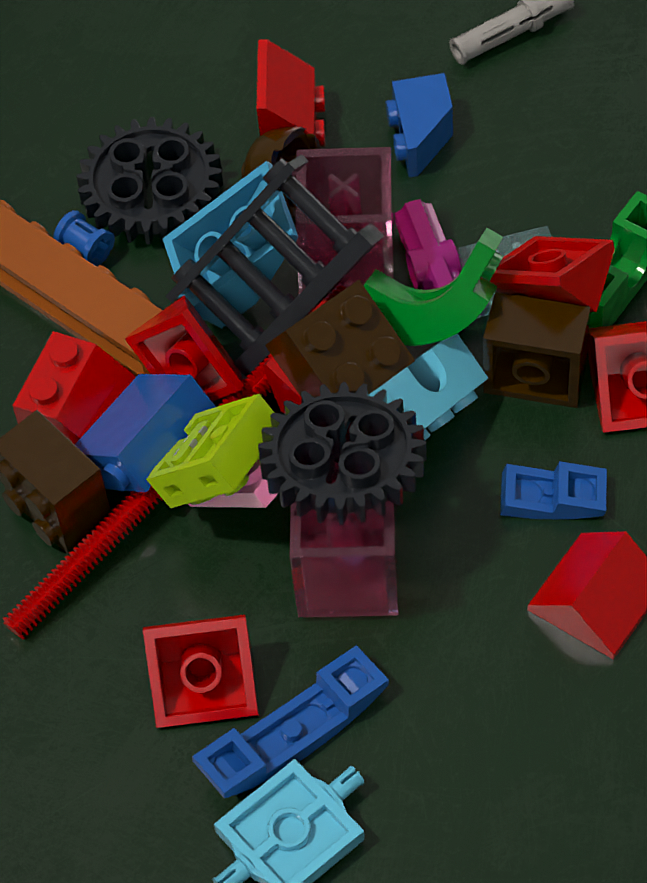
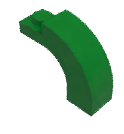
(439, 313)

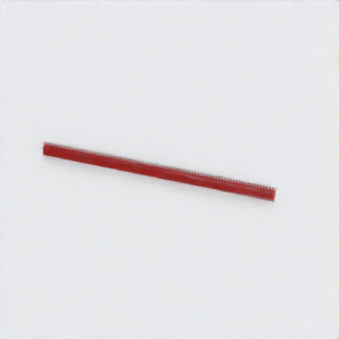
(109, 531)

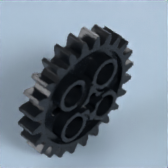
(116, 179)
(374, 467)

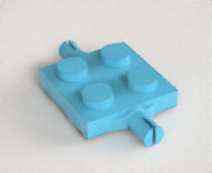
(290, 828)

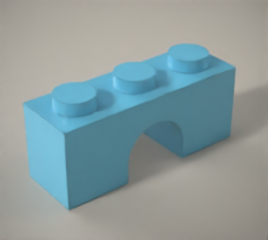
(436, 382)

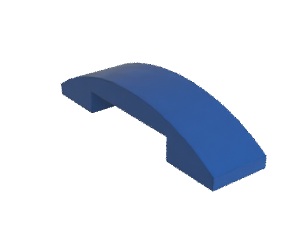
(296, 728)

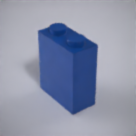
(142, 428)

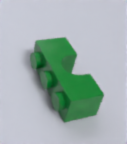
(628, 264)

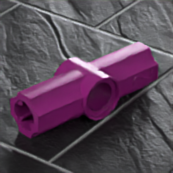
(429, 256)

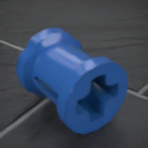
(84, 237)

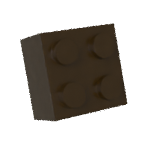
(341, 343)
(536, 349)
(51, 482)

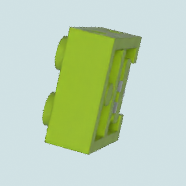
(214, 454)

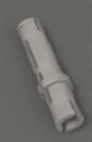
(492, 33)

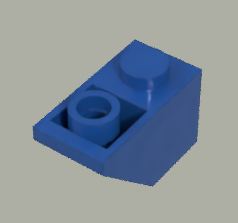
(423, 119)

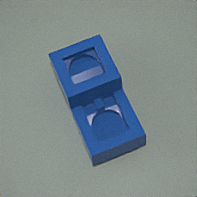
(565, 493)

